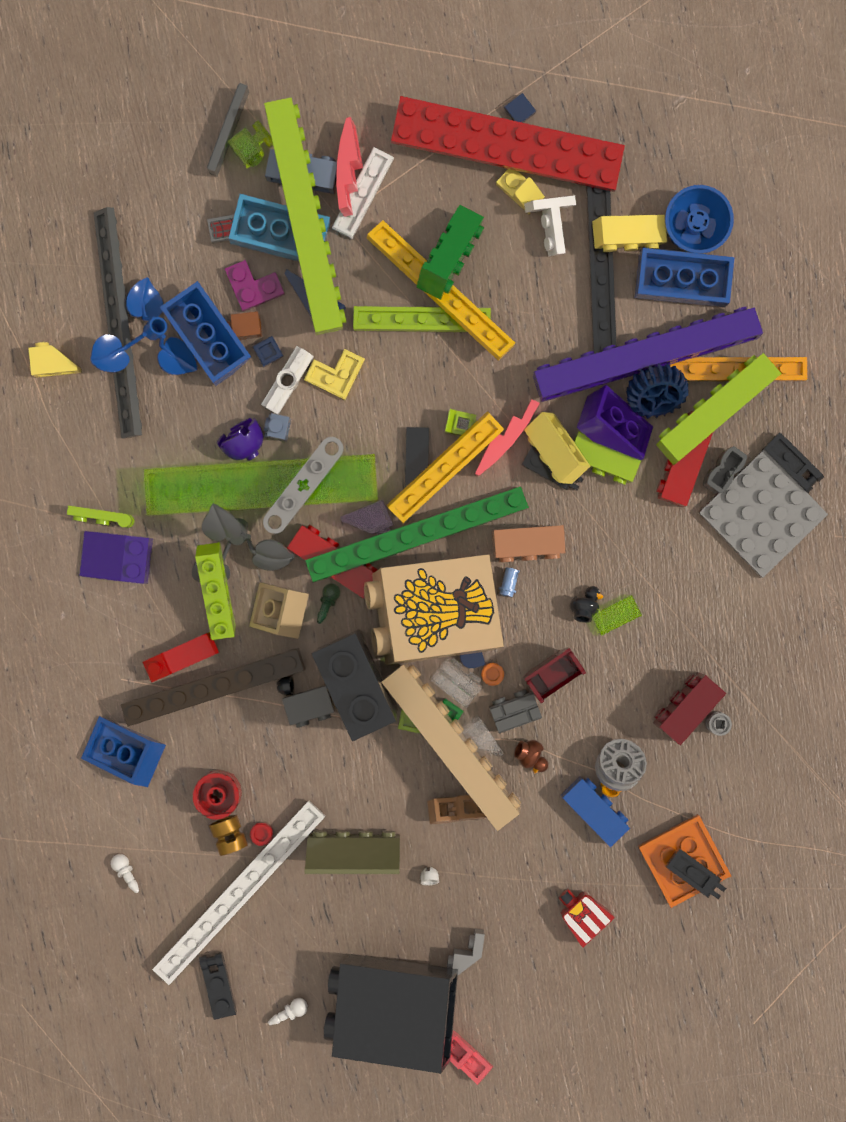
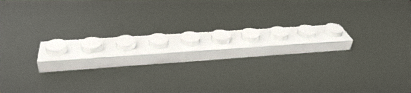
(238, 892)

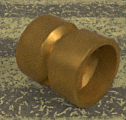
(225, 827)

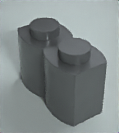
(727, 465)

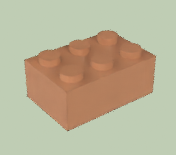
(528, 543)

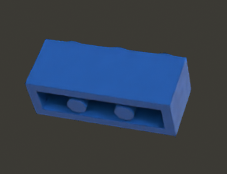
(596, 810)

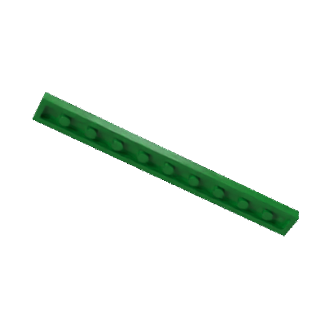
(416, 534)

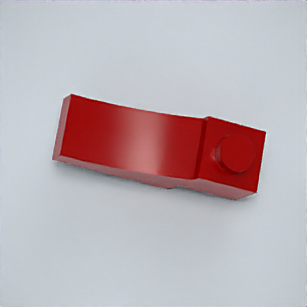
(180, 657)

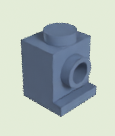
(277, 427)

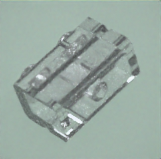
(456, 682)

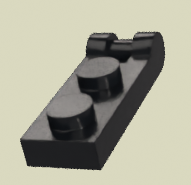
(793, 461)
(218, 986)

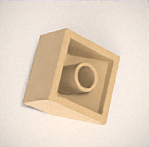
(279, 610)

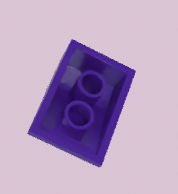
(613, 424)
(116, 557)

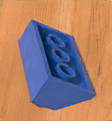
(206, 333)

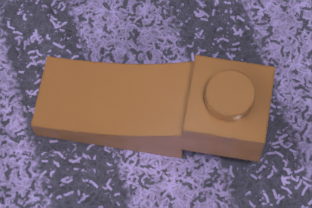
(453, 810)

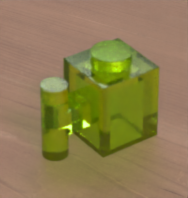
(248, 147)

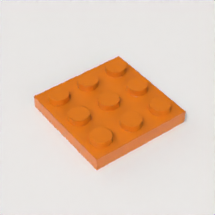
(695, 841)

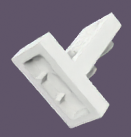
(552, 221)

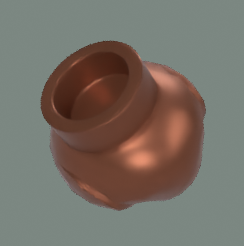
(529, 755)

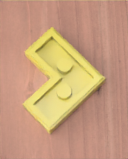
(337, 380)

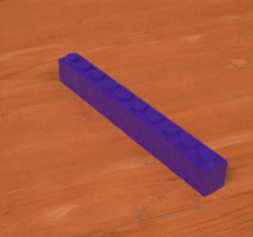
(670, 348)

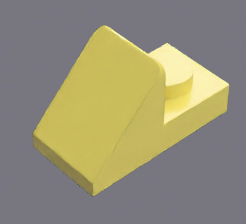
(519, 188)

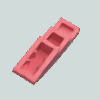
(348, 161)
(502, 443)
(468, 1059)

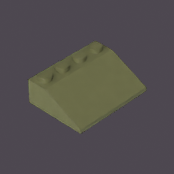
(353, 853)

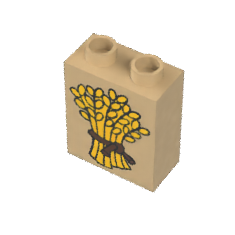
(434, 610)

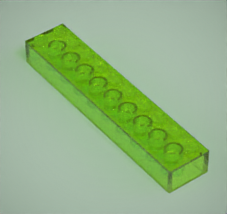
(254, 485)

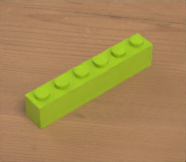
(718, 409)

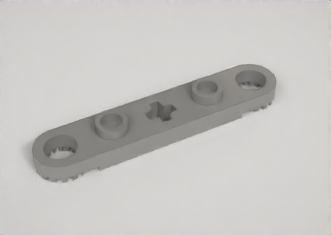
(314, 471)

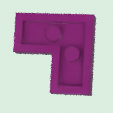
(251, 292)

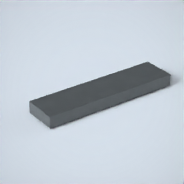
(228, 129)

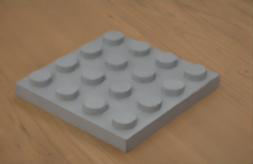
(763, 513)

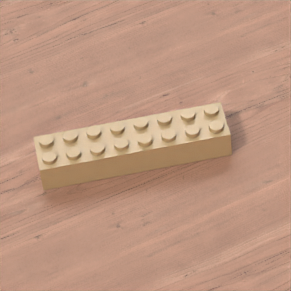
(452, 747)

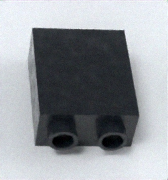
(355, 685)
(392, 1013)

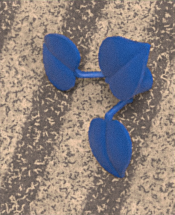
(144, 302)

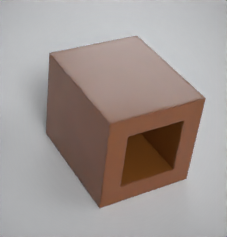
(246, 325)

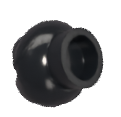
(586, 607)

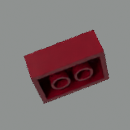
(688, 707)

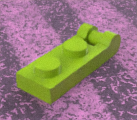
(101, 516)

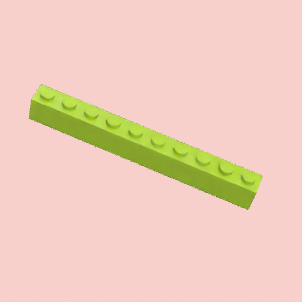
(303, 216)

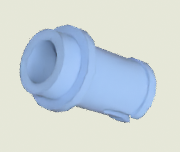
(509, 582)

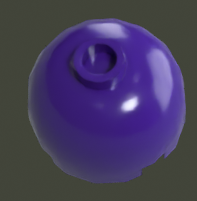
(242, 441)

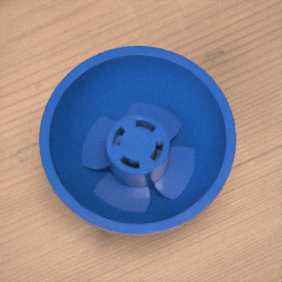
(710, 214)

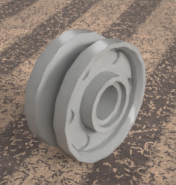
(626, 753)

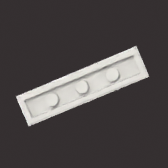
(368, 185)

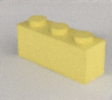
(629, 232)
(556, 448)

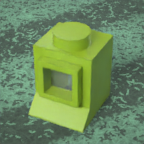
(459, 422)

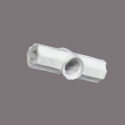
(295, 367)

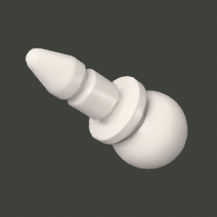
(121, 865)
(297, 1008)

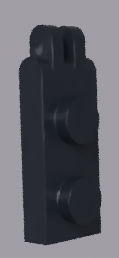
(535, 464)
(695, 873)

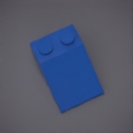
(123, 752)

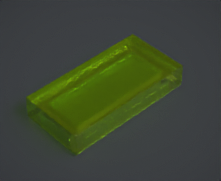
(616, 615)

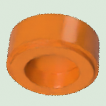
(492, 674)

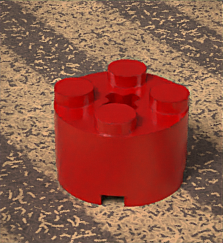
(212, 806)

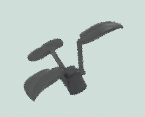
(222, 525)

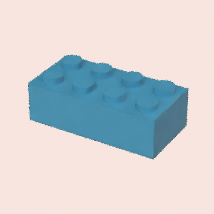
(265, 227)

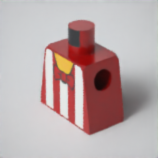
(584, 915)

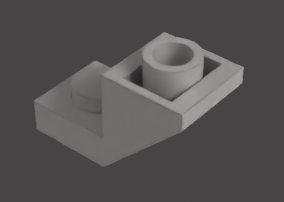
(463, 958)

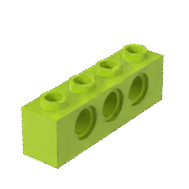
(215, 591)

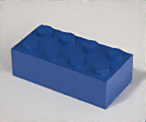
(684, 277)

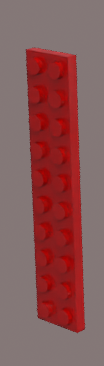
(507, 144)

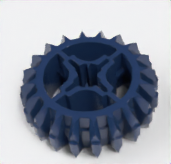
(657, 391)

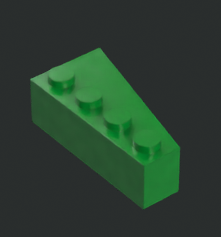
(447, 256)

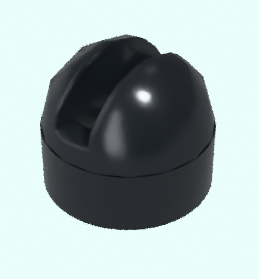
(285, 686)

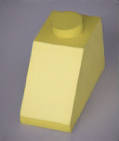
(49, 361)

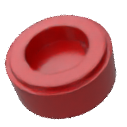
(261, 833)

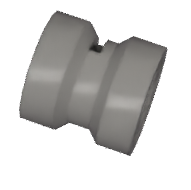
(714, 723)

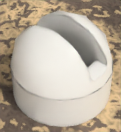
(429, 877)

